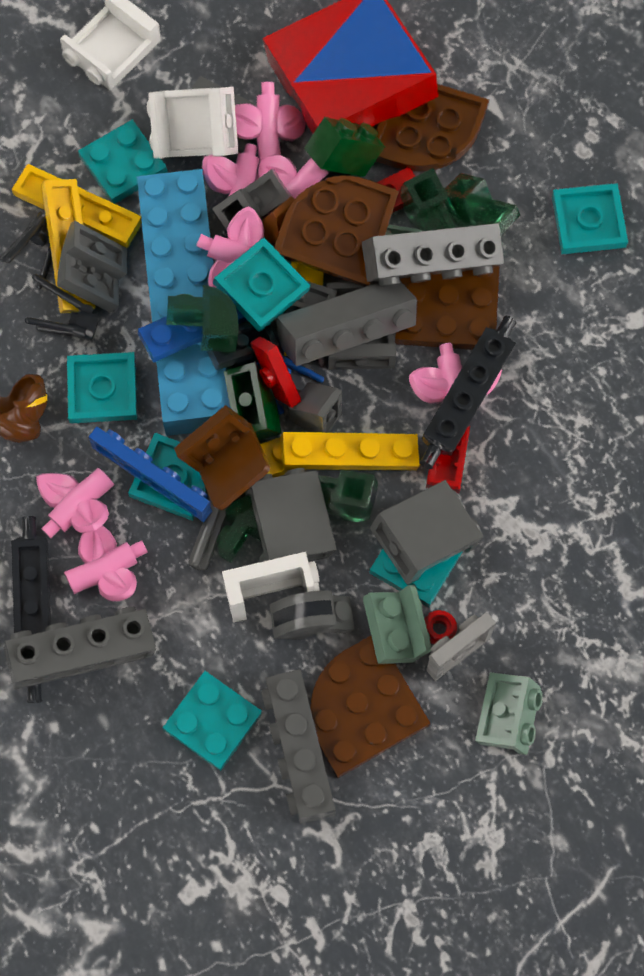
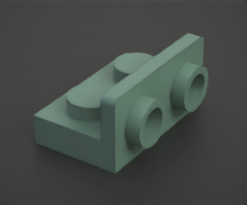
(397, 625)
(509, 712)

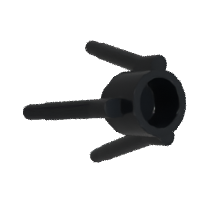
(38, 234)
(80, 324)

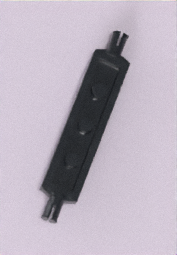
(468, 392)
(31, 587)

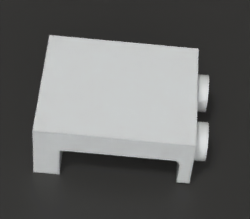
(112, 42)
(193, 122)
(268, 578)

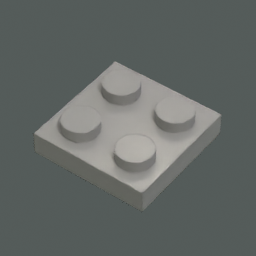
(449, 653)

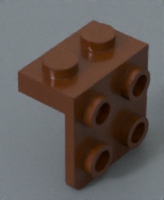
(225, 456)

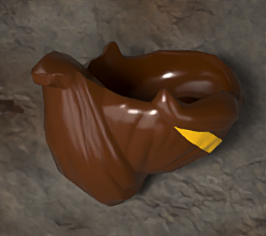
(23, 409)

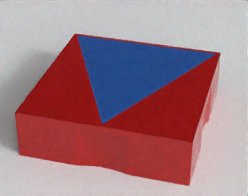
(351, 64)

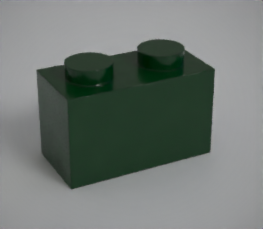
(344, 146)
(253, 399)

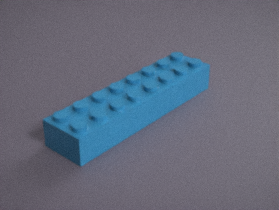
(172, 221)

